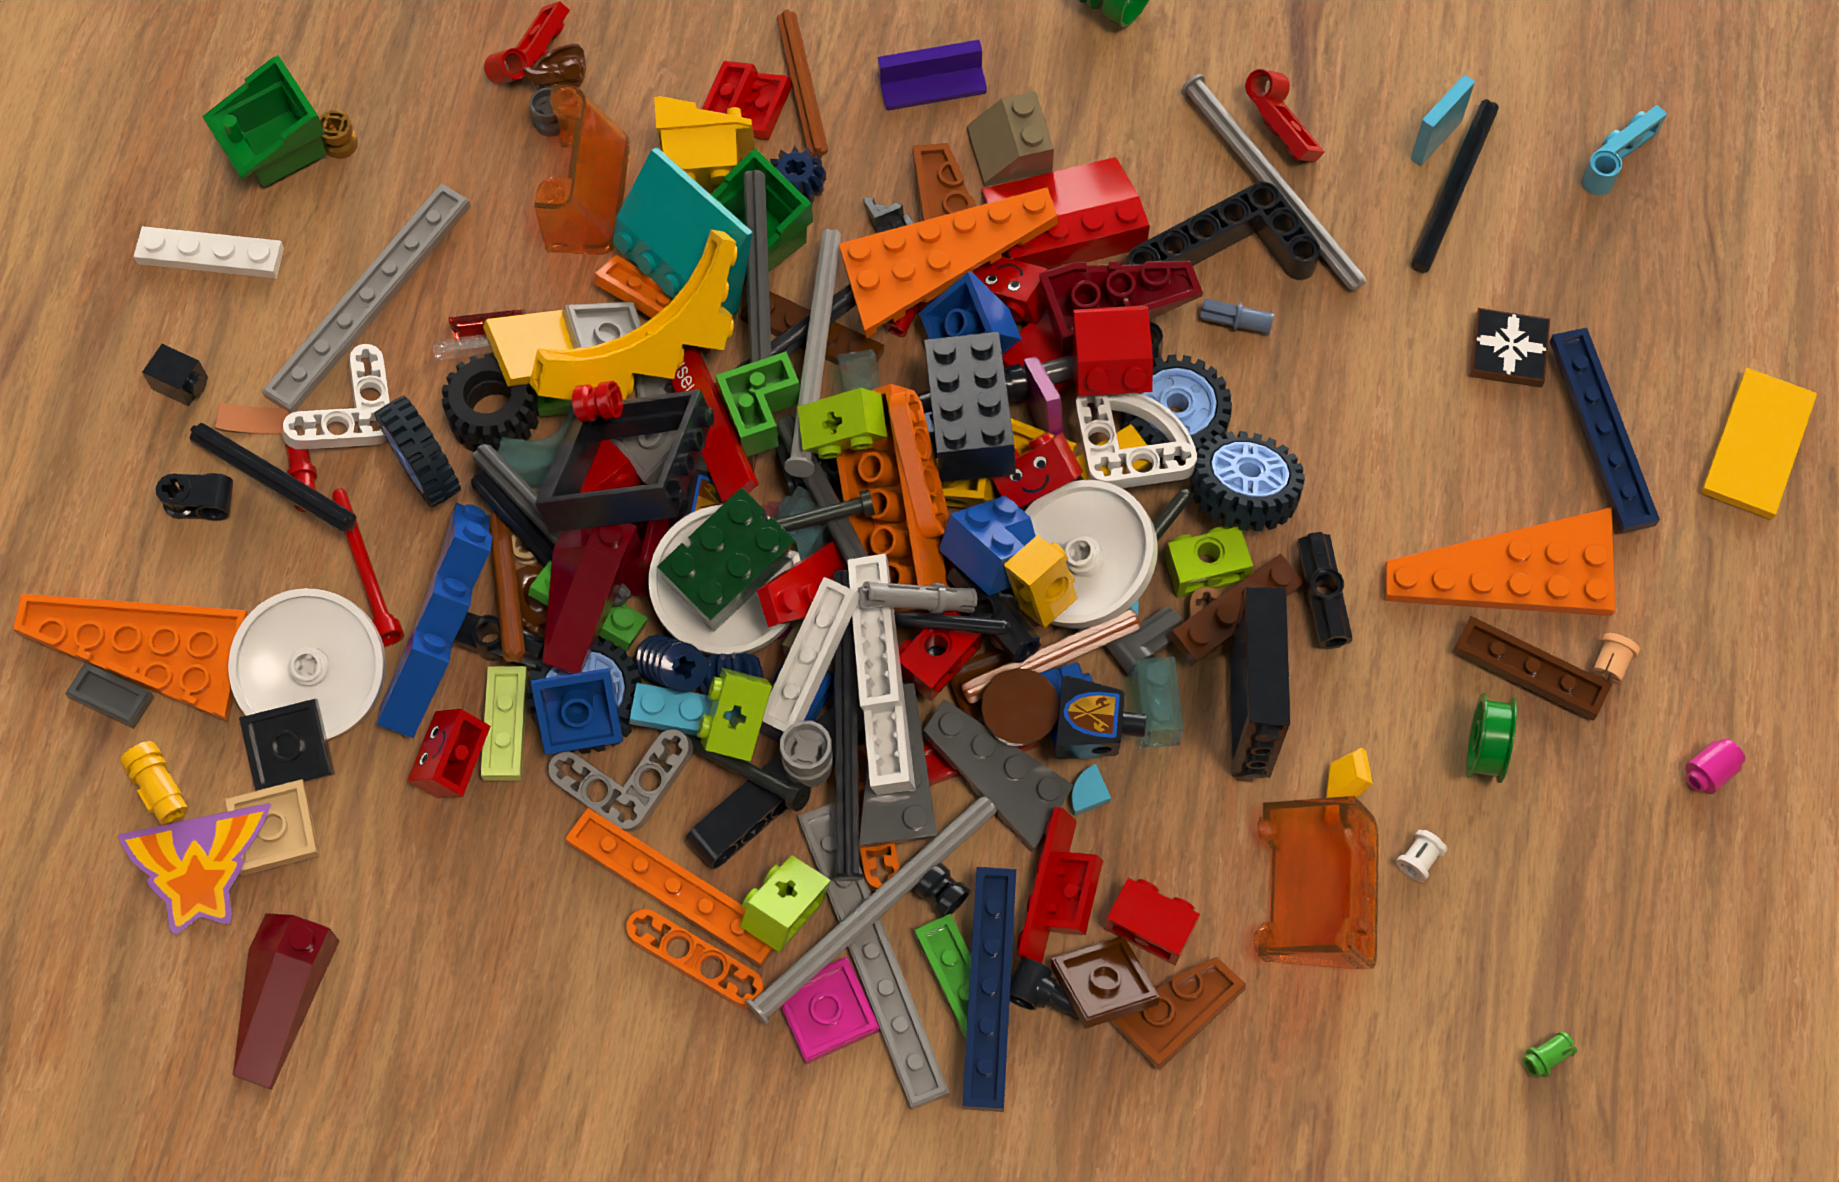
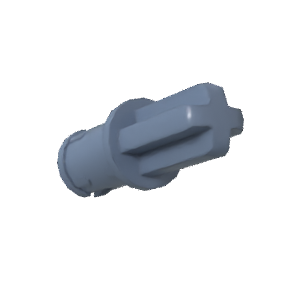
(1237, 316)

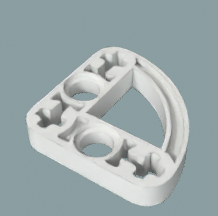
(1112, 457)

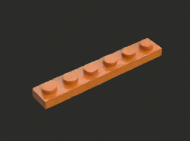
(666, 883)

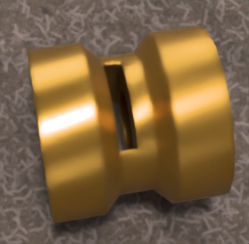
(339, 135)

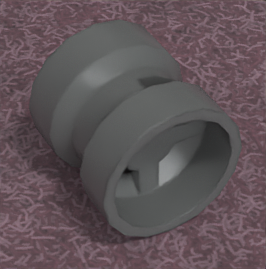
(544, 118)

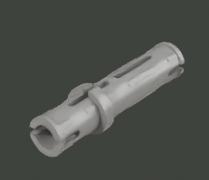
(933, 598)

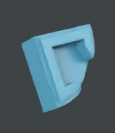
(1089, 791)

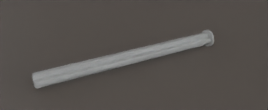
(1265, 172)
(800, 461)
(870, 910)

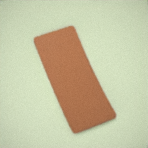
(250, 419)

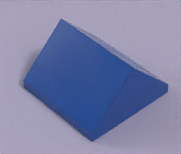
(577, 711)

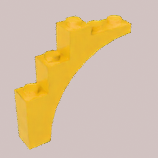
(656, 347)

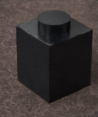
(175, 375)

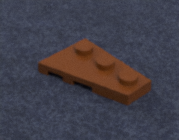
(1183, 1010)

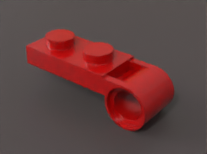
(530, 48)
(1278, 117)

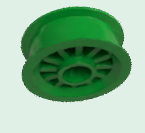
(1491, 738)

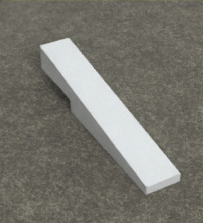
(880, 684)

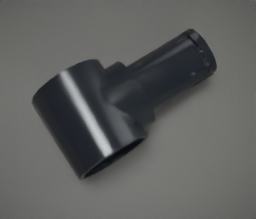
(1035, 987)

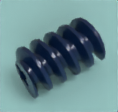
(671, 663)

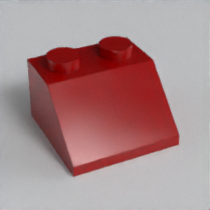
(1112, 351)

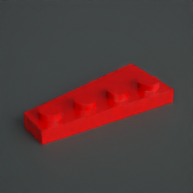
(792, 591)

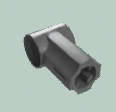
(1147, 641)

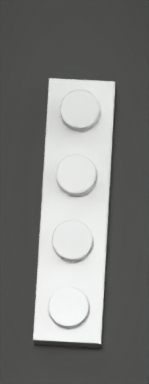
(209, 252)
(810, 654)

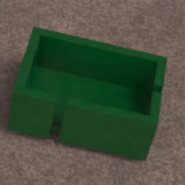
(728, 559)

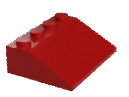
(1095, 213)

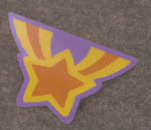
(195, 862)

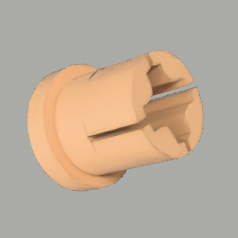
(1615, 657)

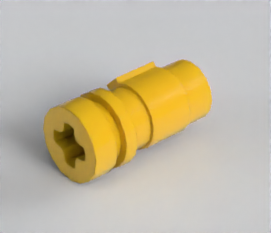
(156, 785)

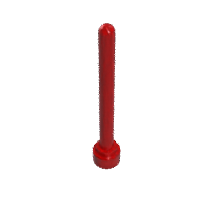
(387, 626)

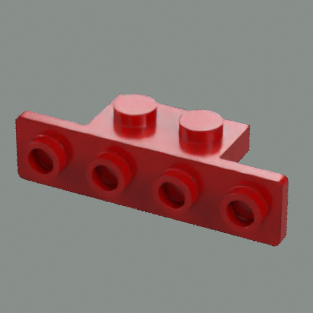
(1062, 889)

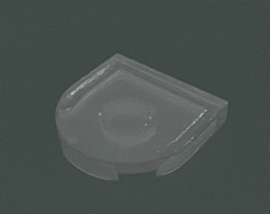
(461, 347)

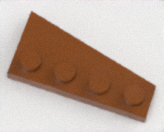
(939, 181)

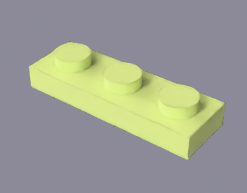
(506, 715)

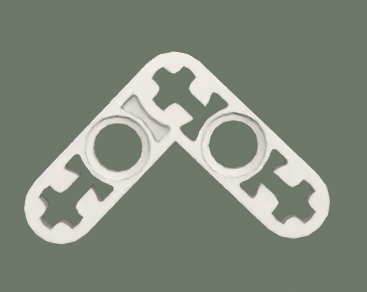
(362, 411)

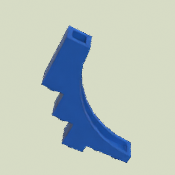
(439, 620)

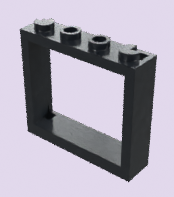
(560, 496)
(1259, 682)

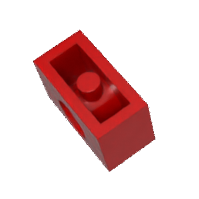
(932, 672)

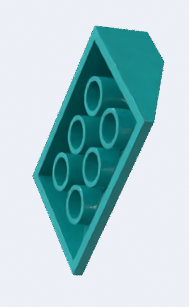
(668, 226)

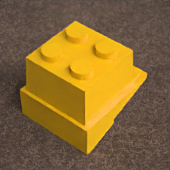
(702, 140)

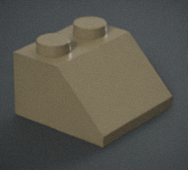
(1012, 140)

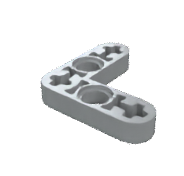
(633, 790)

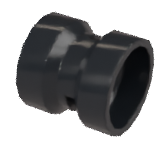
(942, 890)

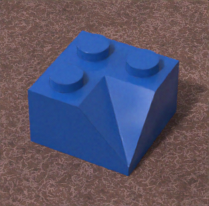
(970, 309)
(985, 538)

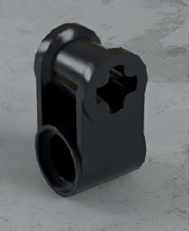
(197, 496)

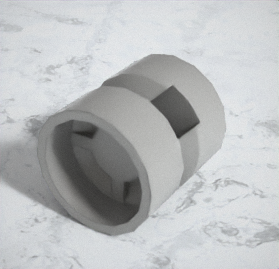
(806, 753)

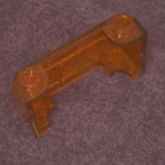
(581, 209)
(1321, 883)

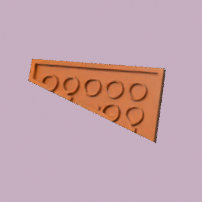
(927, 257)
(1534, 568)
(154, 645)

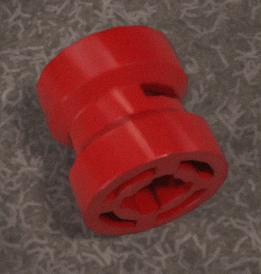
(597, 401)

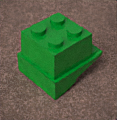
(267, 125)
(786, 207)

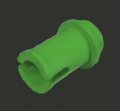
(1542, 1059)

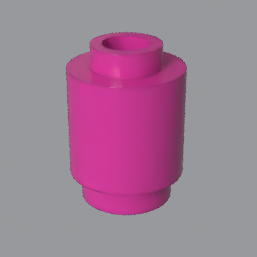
(1714, 766)

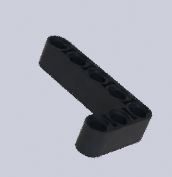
(1223, 233)

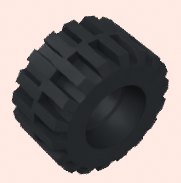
(470, 385)

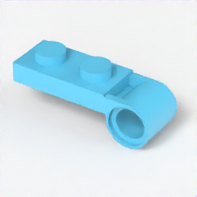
(1617, 147)
(671, 709)

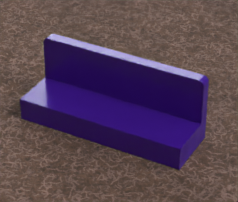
(931, 75)

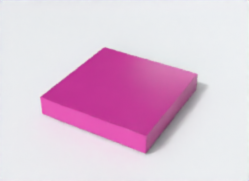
(829, 1012)

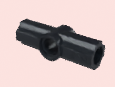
(1329, 610)
(476, 627)
(1022, 639)

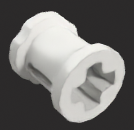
(1421, 855)

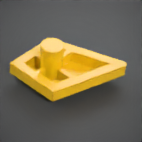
(1349, 775)

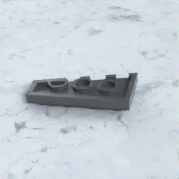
(1007, 776)
(904, 814)

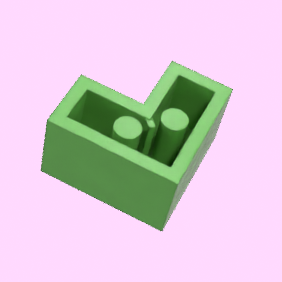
(753, 394)

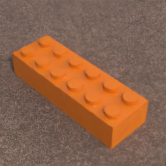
(894, 525)

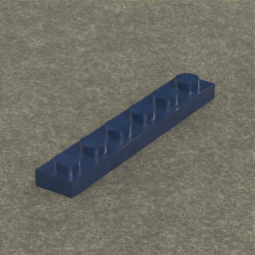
(1604, 430)
(989, 990)

